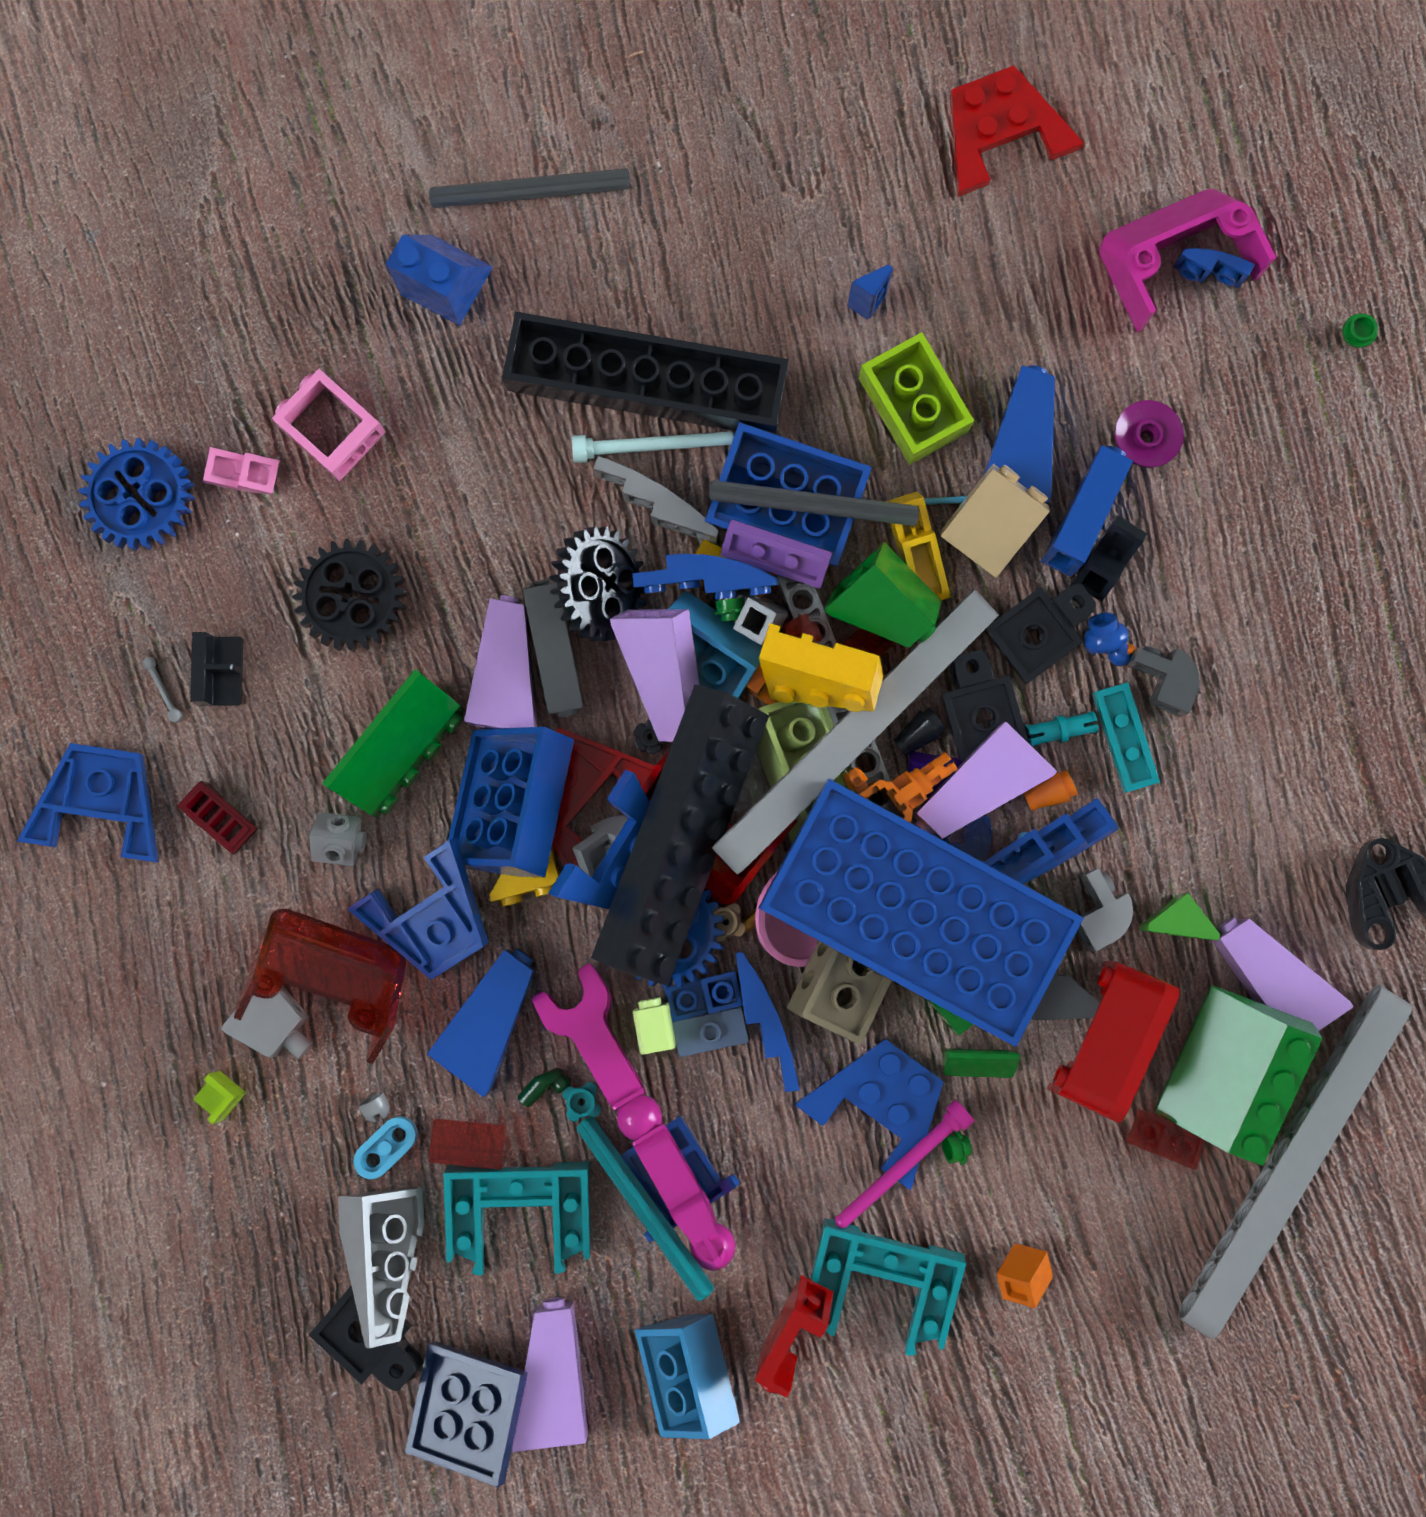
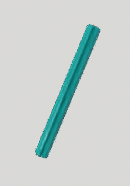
(645, 1209)

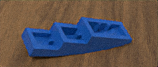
(1054, 844)
(760, 1009)

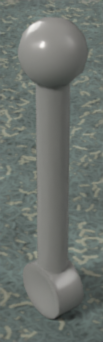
(174, 715)

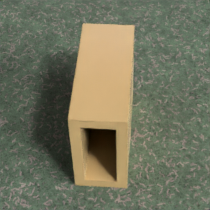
(996, 519)

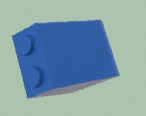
(437, 275)

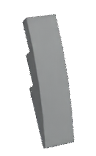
(667, 508)

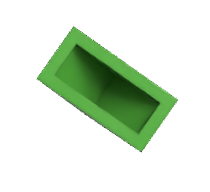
(1181, 918)

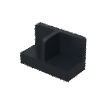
(216, 670)

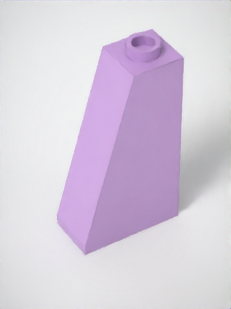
(661, 662)
(503, 674)
(987, 779)
(1276, 975)
(554, 1392)

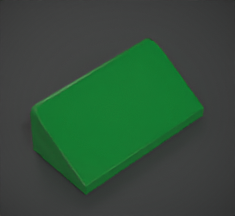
(980, 1063)

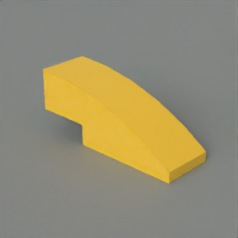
(920, 548)

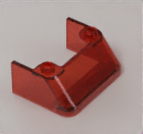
(332, 965)

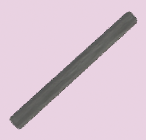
(529, 188)
(813, 503)

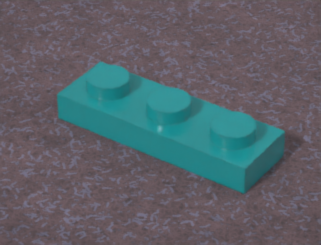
(1125, 737)

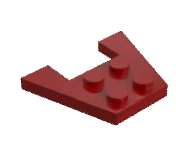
(998, 112)
(587, 772)

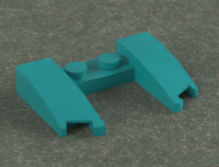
(474, 1188)
(932, 1270)

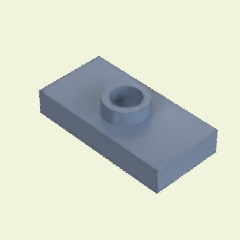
(710, 1032)

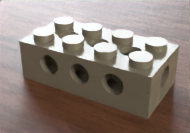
(818, 989)

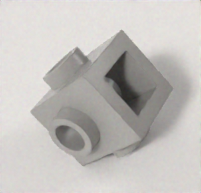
(336, 839)

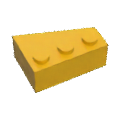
(819, 674)

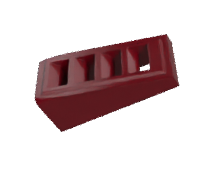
(194, 797)

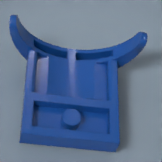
(696, 1159)

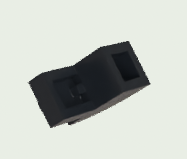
(1109, 558)

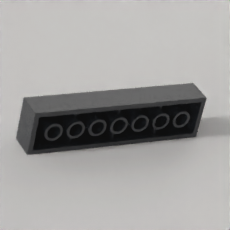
(644, 373)
(677, 835)

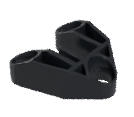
(1365, 899)

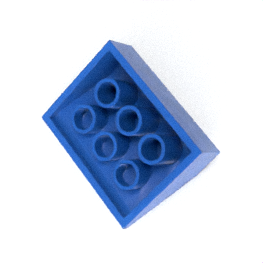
(781, 463)
(511, 799)

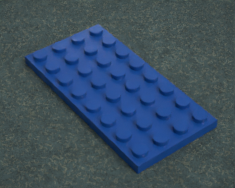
(921, 912)

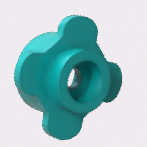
(576, 1110)

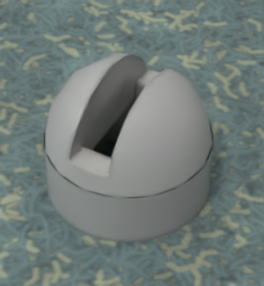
(373, 1105)

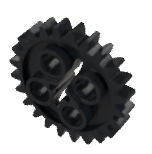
(596, 581)
(342, 624)

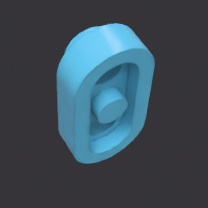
(386, 1147)

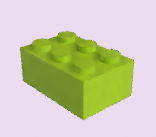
(915, 398)

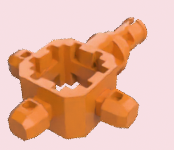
(907, 789)

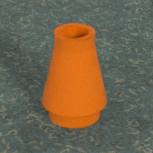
(1051, 792)

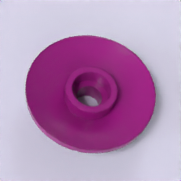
(1159, 423)

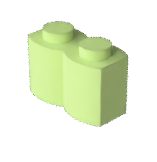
(653, 1026)

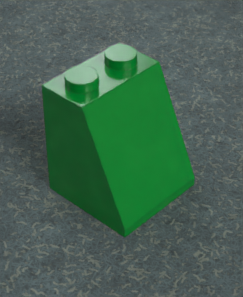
(886, 599)

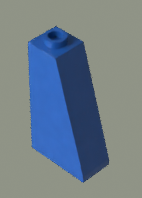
(1026, 430)
(1087, 511)
(482, 1028)

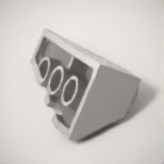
(379, 1249)

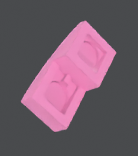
(240, 471)

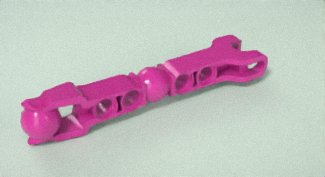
(639, 1117)

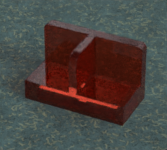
(467, 1143)

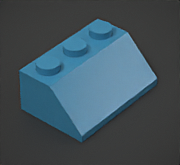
(722, 654)
(687, 1377)

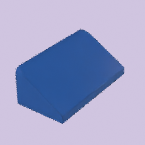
(869, 291)

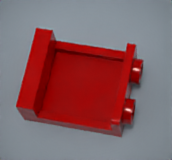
(805, 1309)

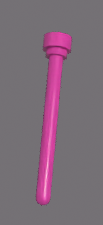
(954, 1120)

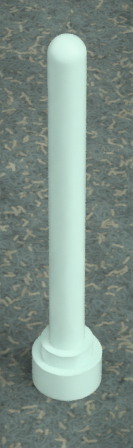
(586, 448)

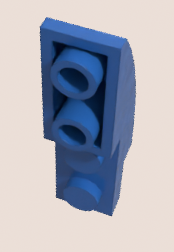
(719, 574)

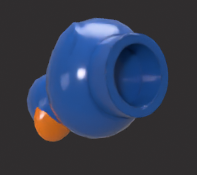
(1109, 637)

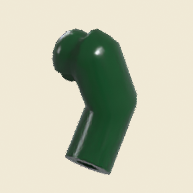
(540, 1083)

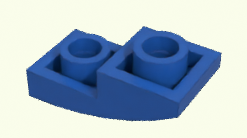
(1198, 263)
(704, 996)

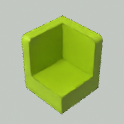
(218, 1096)

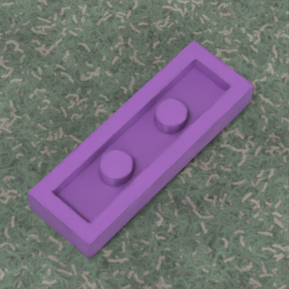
(776, 554)

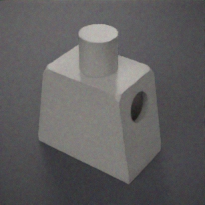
(271, 1026)

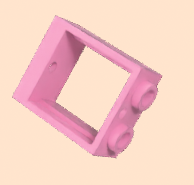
(353, 446)

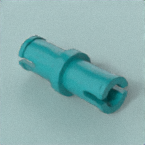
(1062, 728)

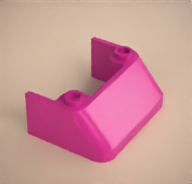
(1133, 254)

